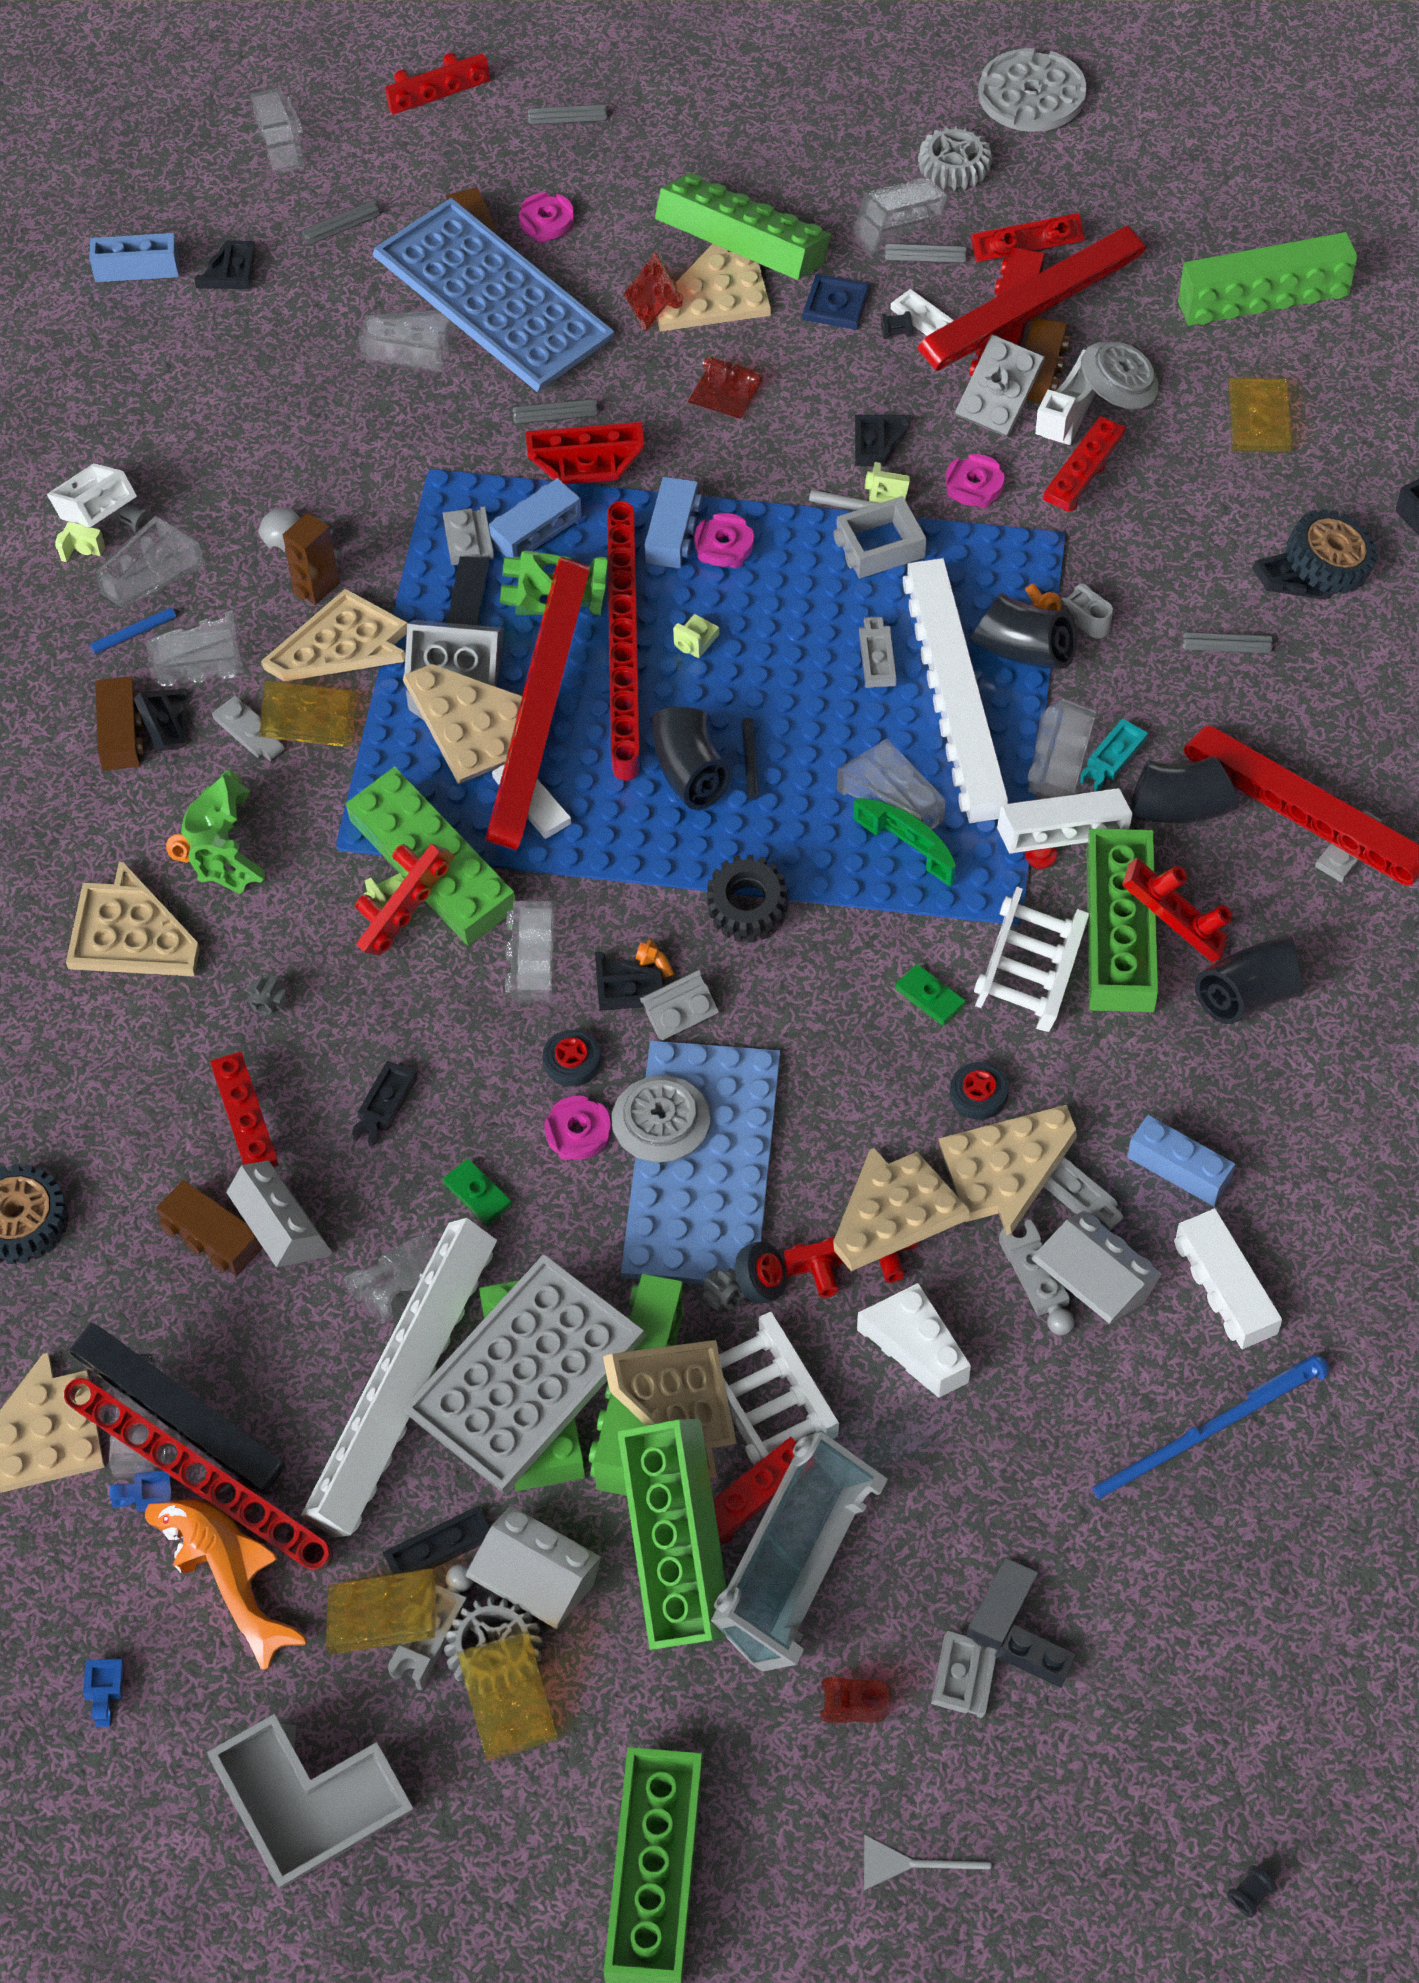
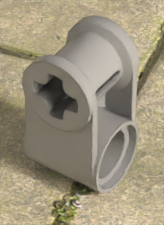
(1089, 611)

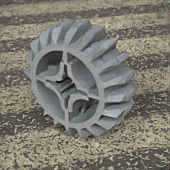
(948, 157)
(476, 1622)

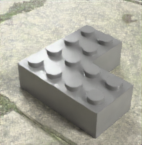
(299, 1819)

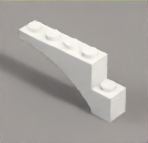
(1065, 408)

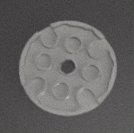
(1056, 78)

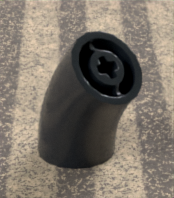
(1027, 634)
(690, 756)
(1183, 792)
(1250, 980)

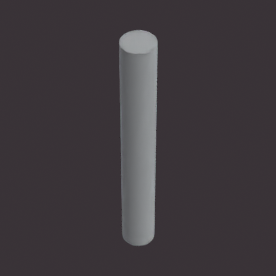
(838, 500)

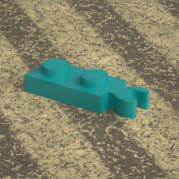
(1113, 753)

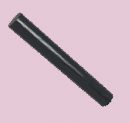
(750, 759)

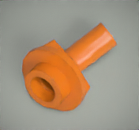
(1047, 601)
(178, 848)
(649, 953)

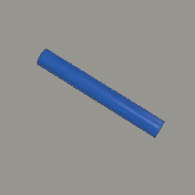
(133, 630)

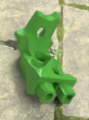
(536, 582)
(207, 830)

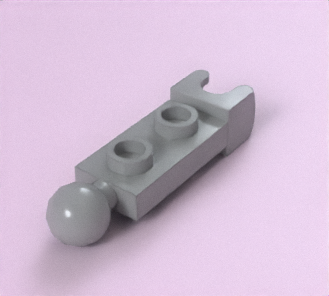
(1042, 1289)
(424, 1654)

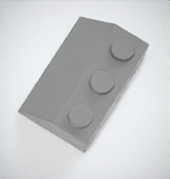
(456, 647)
(275, 1215)
(1097, 1267)
(534, 1567)

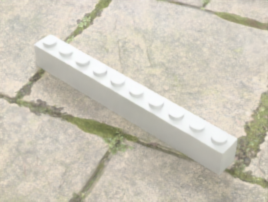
(955, 690)
(401, 1372)

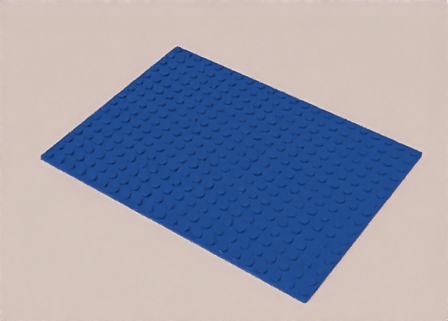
(780, 658)

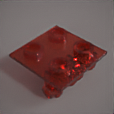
(652, 292)
(725, 388)

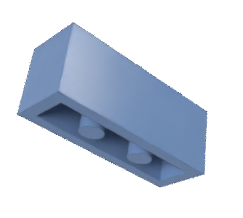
(134, 257)
(535, 519)
(672, 522)
(1181, 1160)

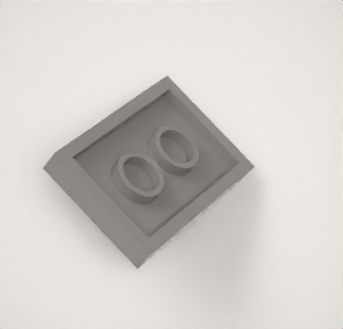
(999, 386)

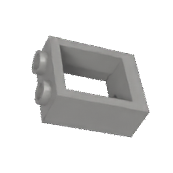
(870, 562)

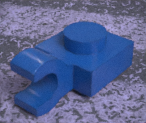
(146, 1489)
(102, 1683)

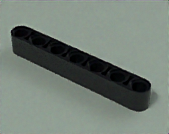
(177, 1408)

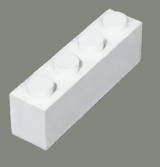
(1061, 819)
(1228, 1279)

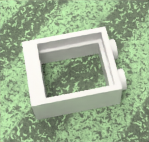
(97, 495)

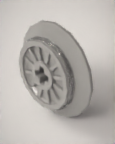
(1120, 374)
(659, 1139)

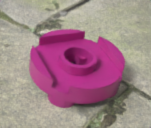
(546, 228)
(970, 493)
(724, 554)
(577, 1145)

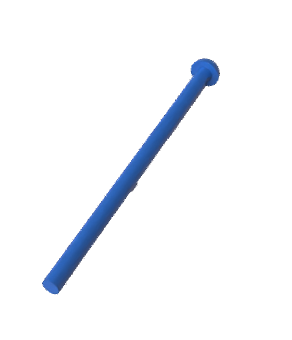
(1258, 1397)

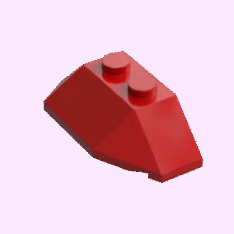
(586, 452)

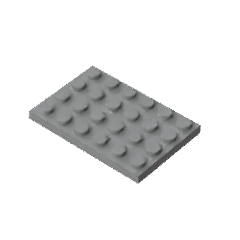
(523, 1373)

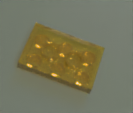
(1259, 415)
(307, 714)
(381, 1611)
(507, 1696)

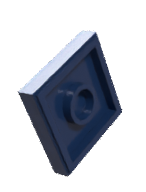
(836, 302)

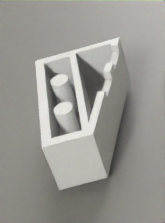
(916, 1338)

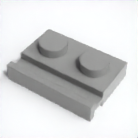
(467, 534)
(679, 1005)
(963, 1675)

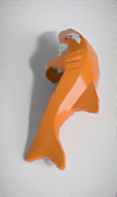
(234, 1562)

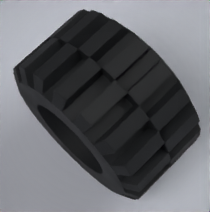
(741, 875)

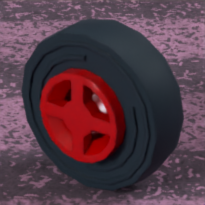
(567, 1046)
(979, 1078)
(760, 1272)

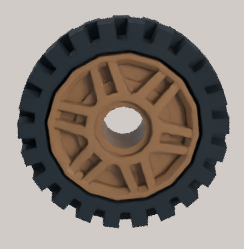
(1331, 551)
(42, 1213)

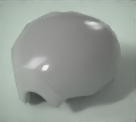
(275, 524)

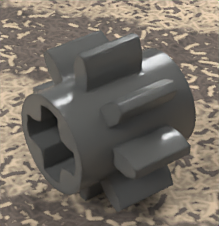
(267, 994)
(723, 1290)

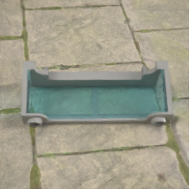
(793, 1551)

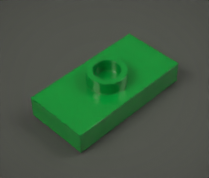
(930, 995)
(477, 1192)

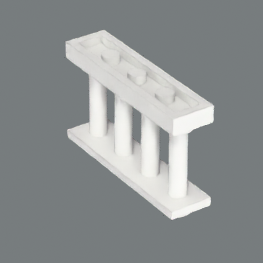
(1053, 981)
(801, 1393)

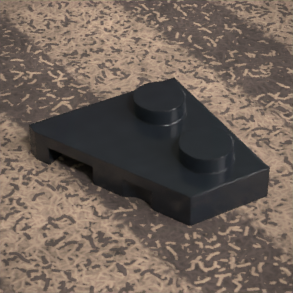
(230, 267)
(878, 437)
(1279, 577)
(164, 717)
(623, 983)

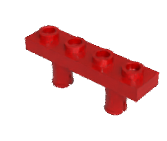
(430, 86)
(1027, 236)
(1084, 464)
(413, 890)
(1165, 902)
(243, 1109)
(820, 1259)
(752, 1491)

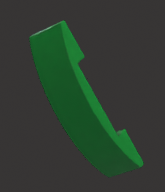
(879, 816)

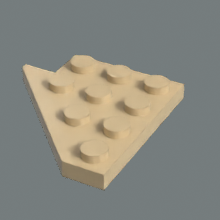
(718, 290)
(338, 639)
(465, 718)
(128, 931)
(1007, 1162)
(895, 1209)
(675, 1385)
(43, 1434)

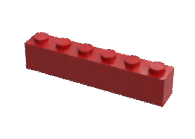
(1015, 270)

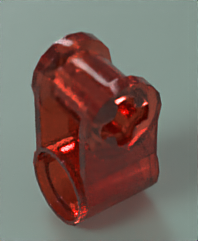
(851, 1700)

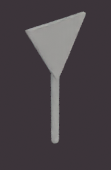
(884, 1863)

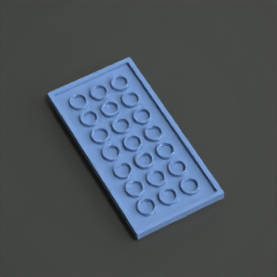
(493, 294)
(711, 1203)

